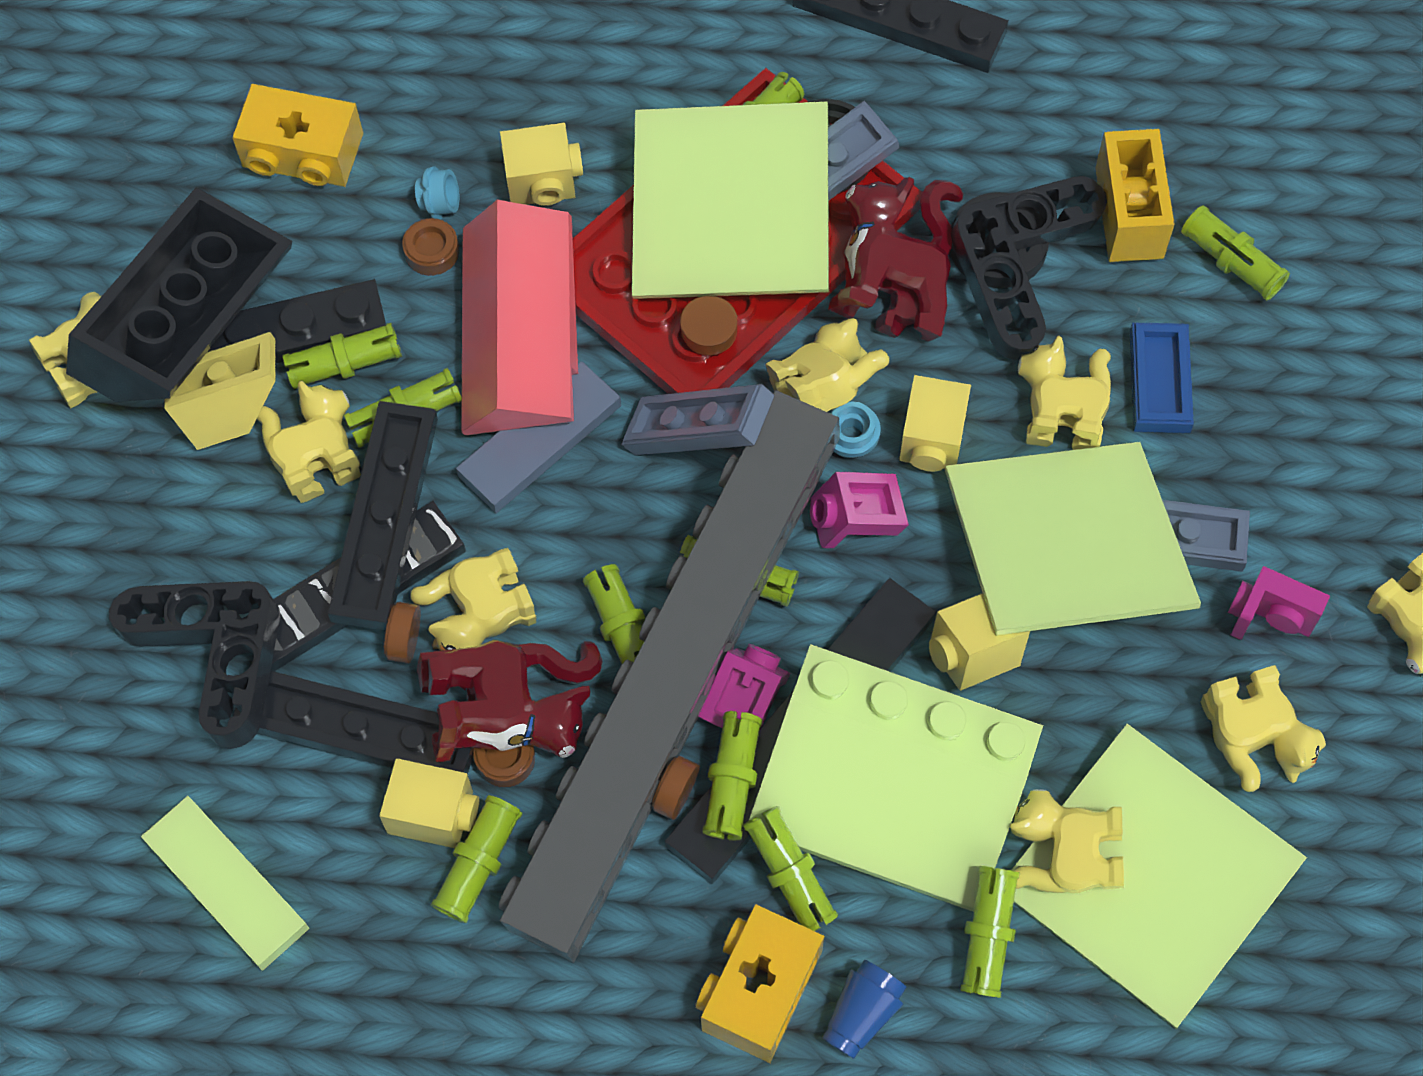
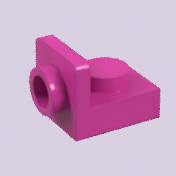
(857, 506)
(1281, 600)
(744, 684)

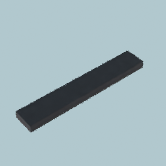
(875, 637)

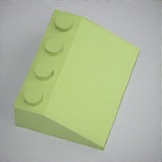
(896, 776)

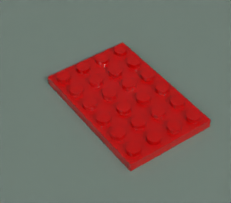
(650, 328)

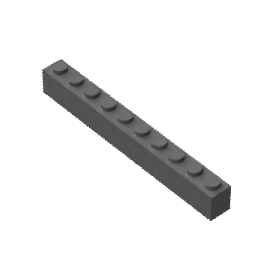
(669, 680)

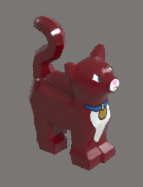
(895, 263)
(498, 697)

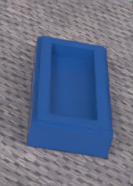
(1161, 378)

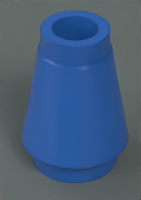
(863, 1008)

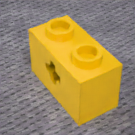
(298, 135)
(1137, 192)
(760, 1018)

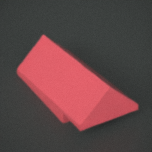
(517, 319)

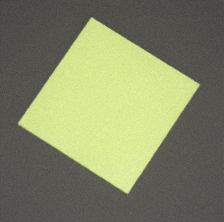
(731, 201)
(1070, 538)
(1192, 878)

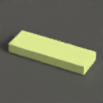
(225, 883)

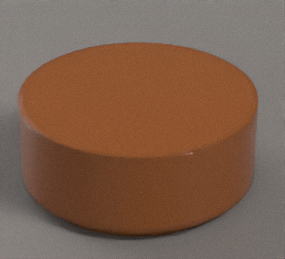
(431, 246)
(709, 325)
(402, 632)
(505, 767)
(675, 787)

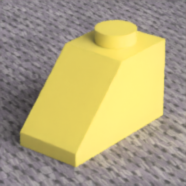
(225, 392)

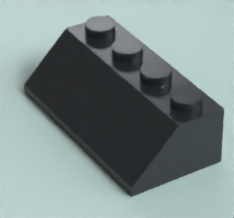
(173, 301)

